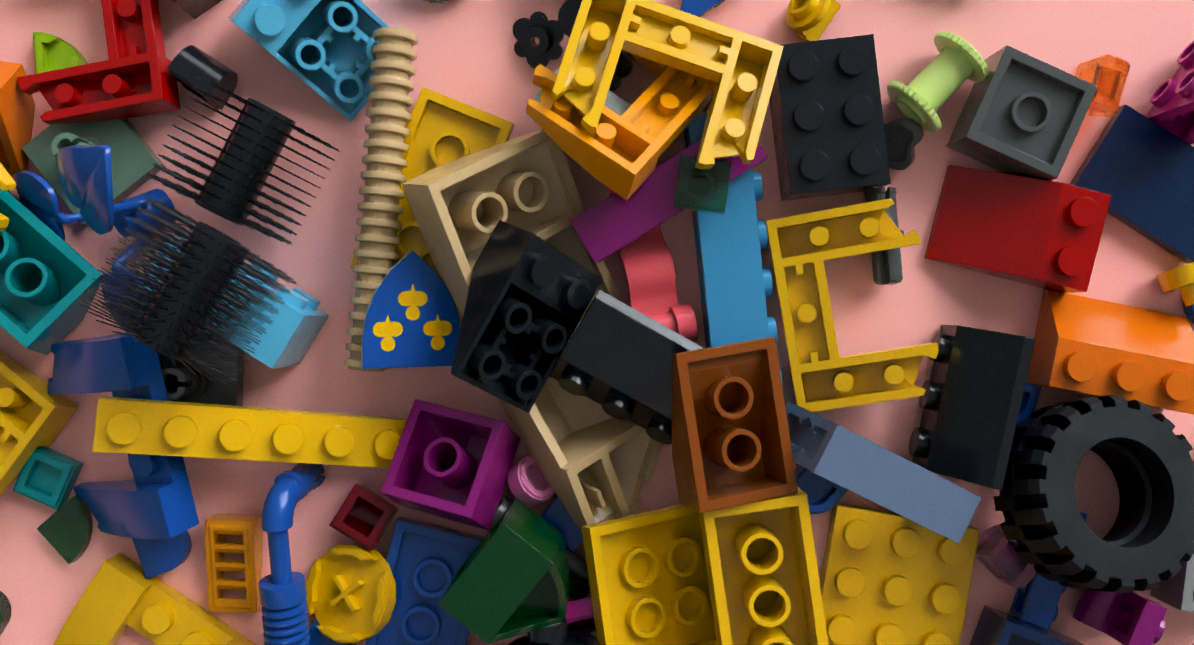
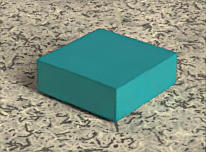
(48, 477)

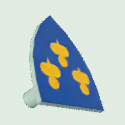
(410, 319)

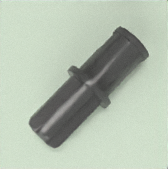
(886, 263)

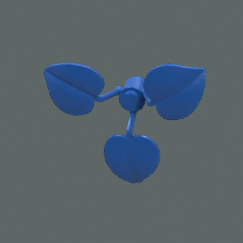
(88, 186)

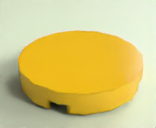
(351, 593)

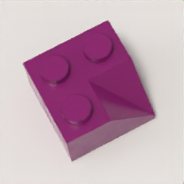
(451, 464)

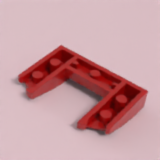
(126, 85)

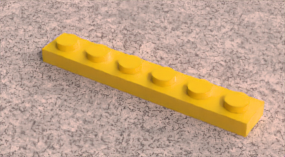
(244, 433)

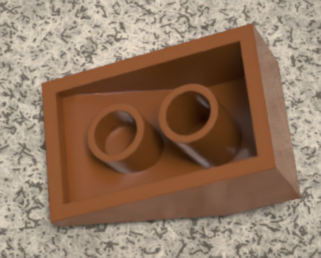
(730, 426)

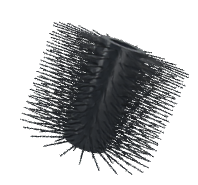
(242, 164)
(189, 291)

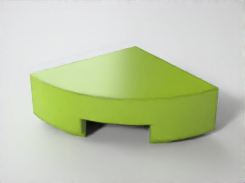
(54, 53)

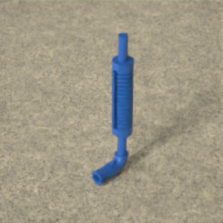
(284, 591)

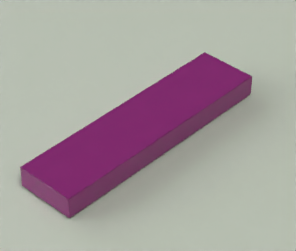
(619, 222)

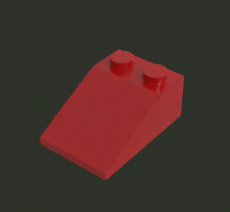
(1018, 228)

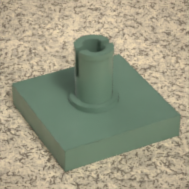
(129, 154)

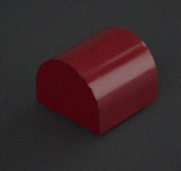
(364, 517)

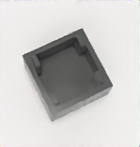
(1022, 116)

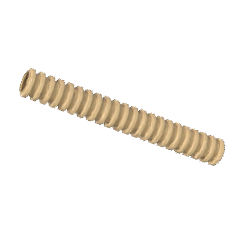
(382, 174)

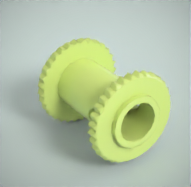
(938, 80)

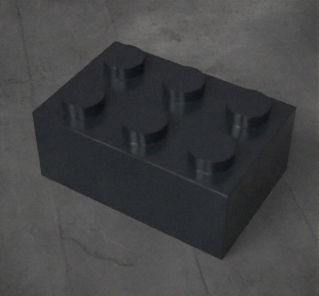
(828, 119)

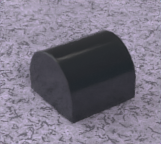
(194, 62)

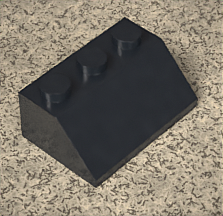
(623, 364)
(971, 404)

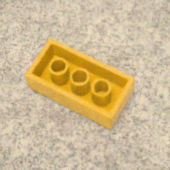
(764, 573)

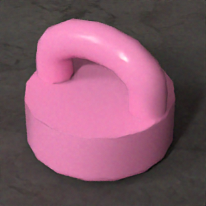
(528, 482)

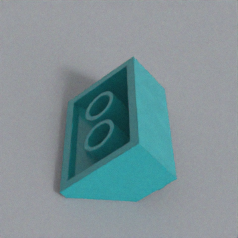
(40, 280)

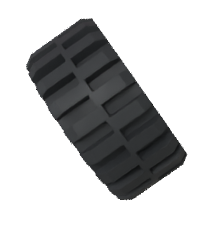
(1154, 492)

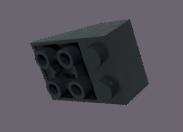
(519, 315)

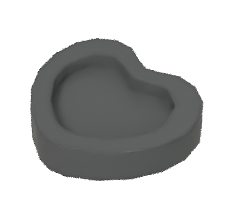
(901, 139)

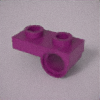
(1122, 616)

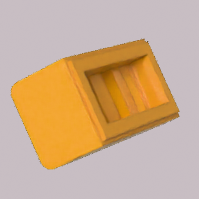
(215, 548)

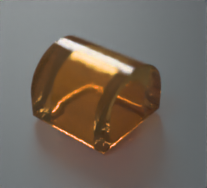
(1110, 76)

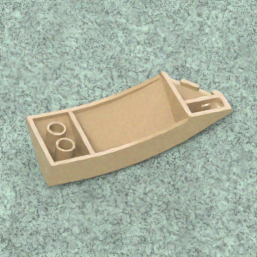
(581, 450)

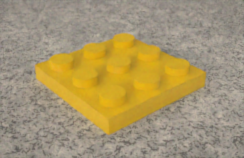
(649, 579)
(893, 580)

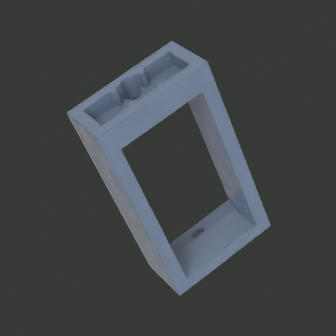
(879, 474)

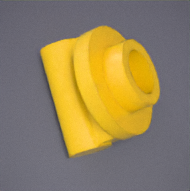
(811, 17)

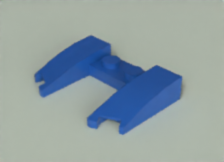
(160, 495)

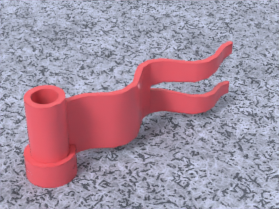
(653, 283)

